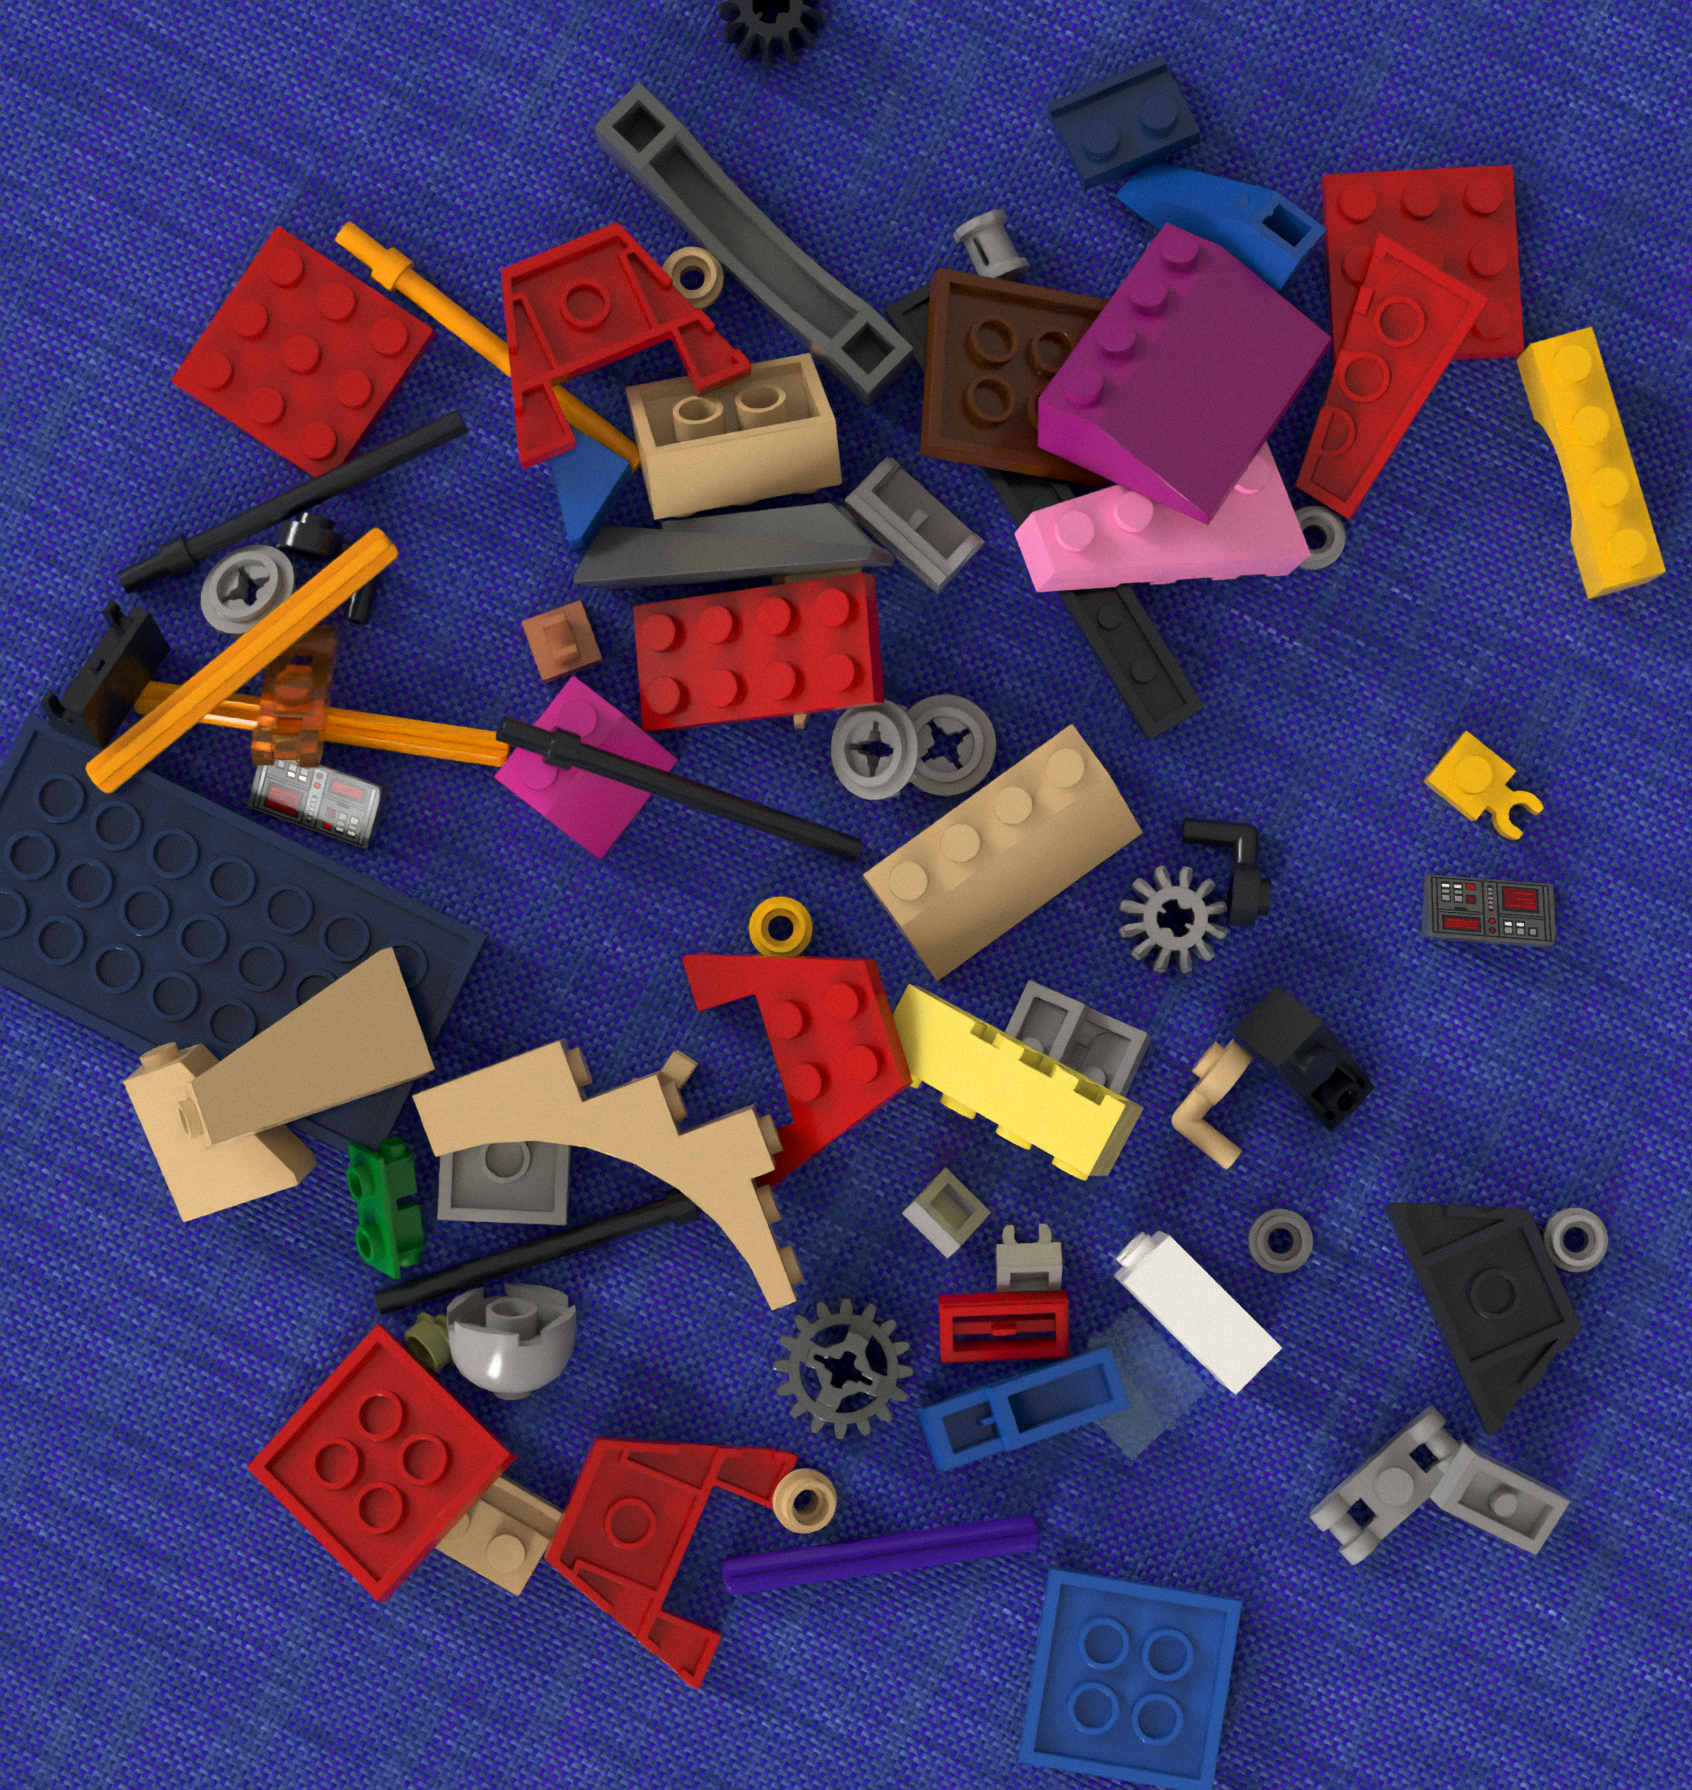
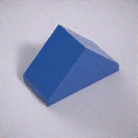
(588, 486)

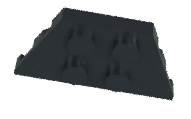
(1489, 1297)

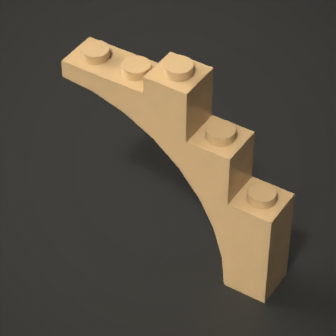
(712, 1163)

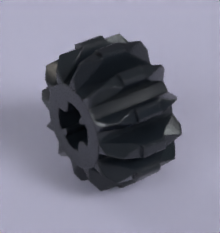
(791, 28)

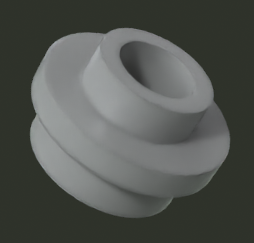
(1331, 530)
(1594, 1243)
(1300, 1245)

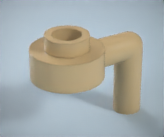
(1217, 1072)

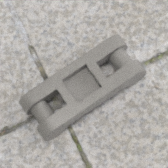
(1388, 1485)

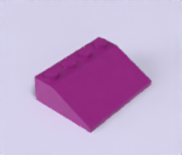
(1180, 376)

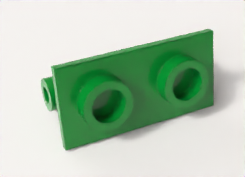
(387, 1232)

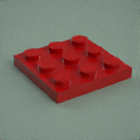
(1446, 216)
(303, 356)
(381, 1462)

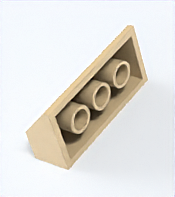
(1003, 852)

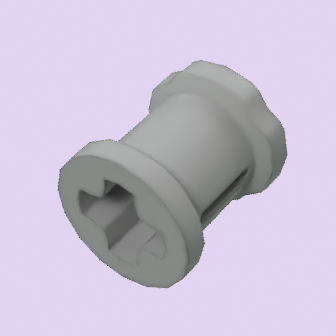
(991, 246)

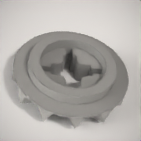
(227, 588)
(975, 753)
(864, 772)

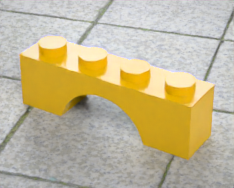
(1607, 506)

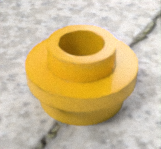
(780, 907)

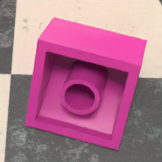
(576, 801)

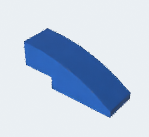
(1022, 1408)

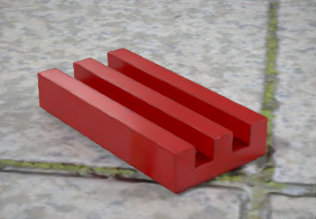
(1003, 1304)

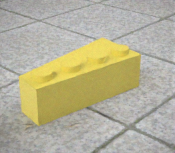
(1013, 1085)

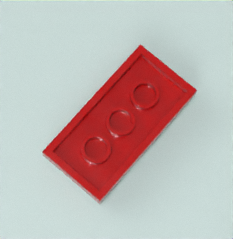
(759, 653)

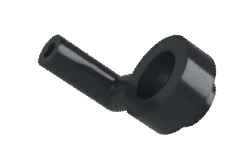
(314, 540)
(1246, 892)

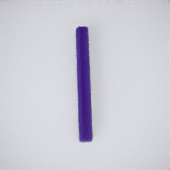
(881, 1554)

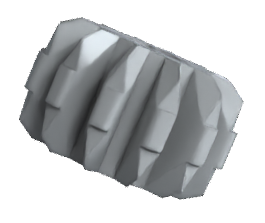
(1182, 900)

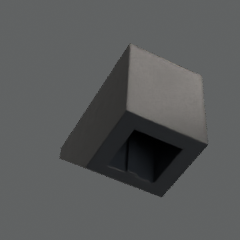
(1304, 1057)

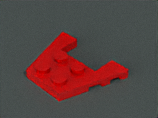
(588, 309)
(827, 1038)
(633, 1524)

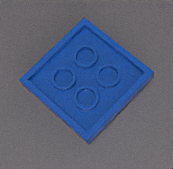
(1129, 1680)

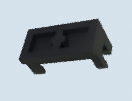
(110, 678)

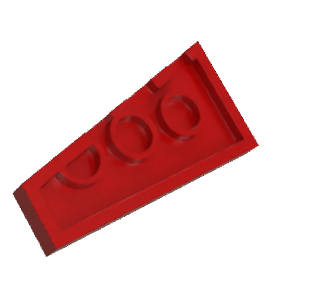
(1393, 356)

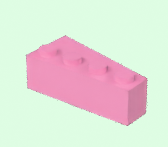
(1133, 539)

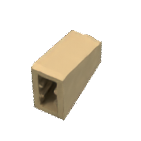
(221, 1175)

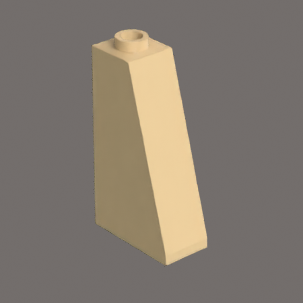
(323, 1054)

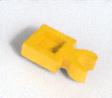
(1475, 780)

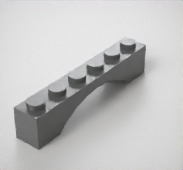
(712, 209)

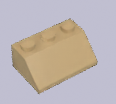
(737, 442)

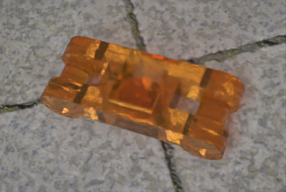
(296, 701)

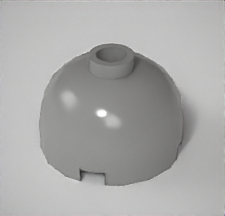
(512, 1339)

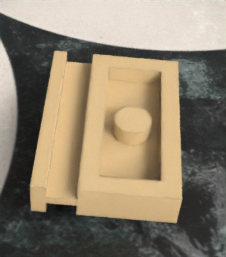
(503, 1534)

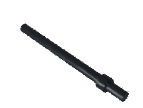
(184, 554)
(563, 750)
(673, 1208)

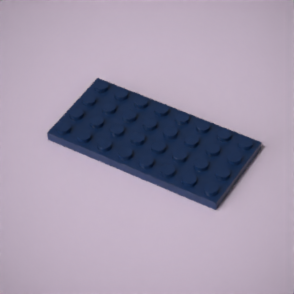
(195, 921)

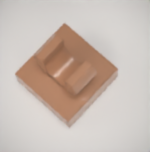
(562, 641)

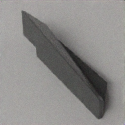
(730, 549)

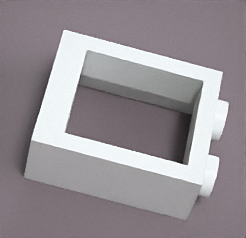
(1195, 1309)

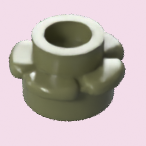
(430, 1341)

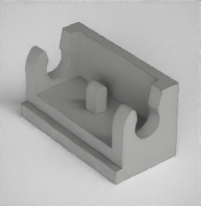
(912, 524)

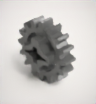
(830, 1395)

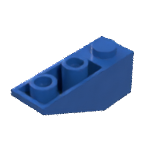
(1245, 219)

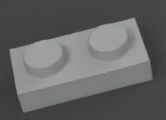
(1499, 1499)

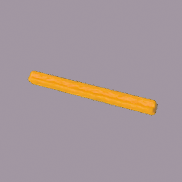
(242, 660)
(358, 729)

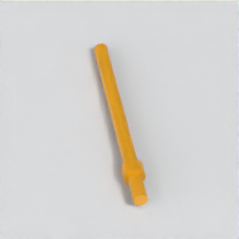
(396, 272)

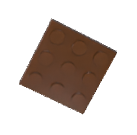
(988, 364)

